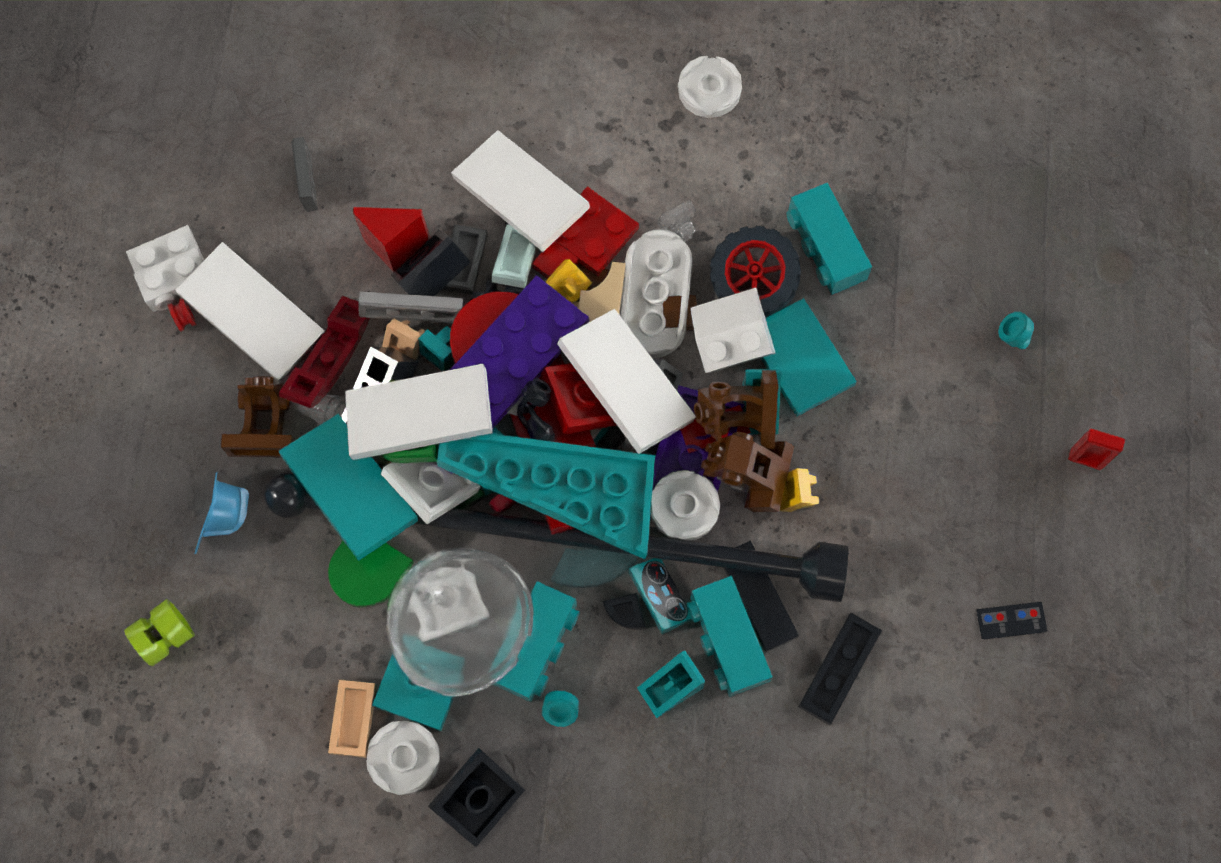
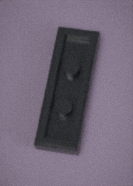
(763, 606)
(840, 668)

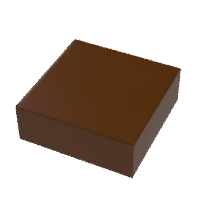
(672, 308)

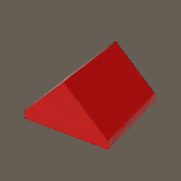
(392, 232)

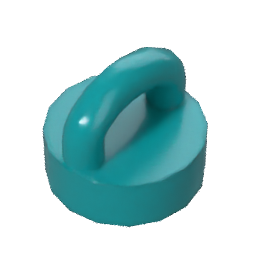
(1016, 330)
(560, 708)

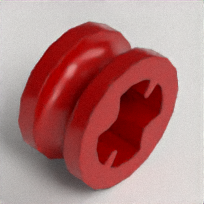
(182, 314)

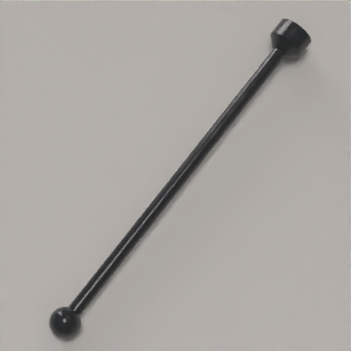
(819, 570)

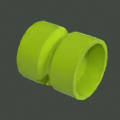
(169, 624)

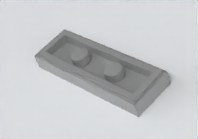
(409, 307)

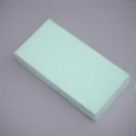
(513, 259)

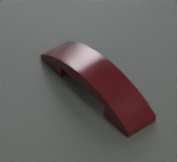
(329, 356)

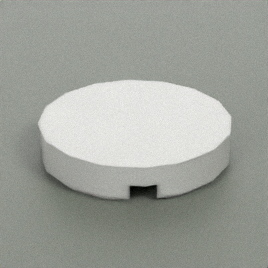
(710, 86)
(684, 505)
(403, 757)

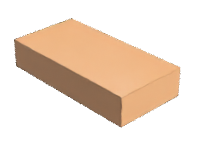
(352, 719)

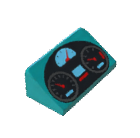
(660, 594)

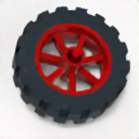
(772, 243)

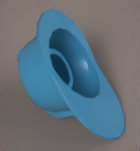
(226, 511)

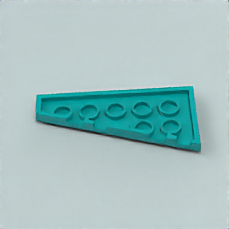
(579, 485)

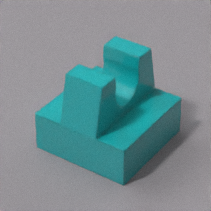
(437, 348)

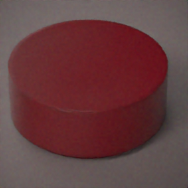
(501, 504)

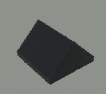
(431, 266)
(476, 797)

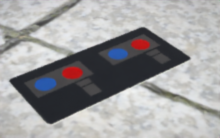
(1011, 620)

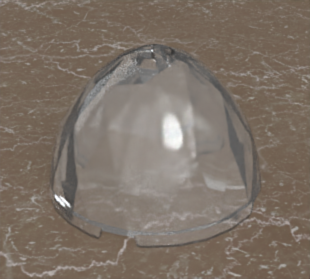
(472, 631)

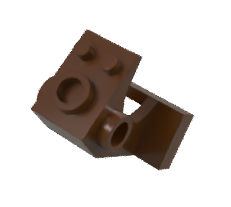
(261, 395)
(759, 413)
(734, 462)

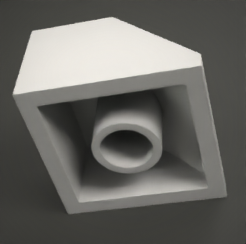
(731, 331)

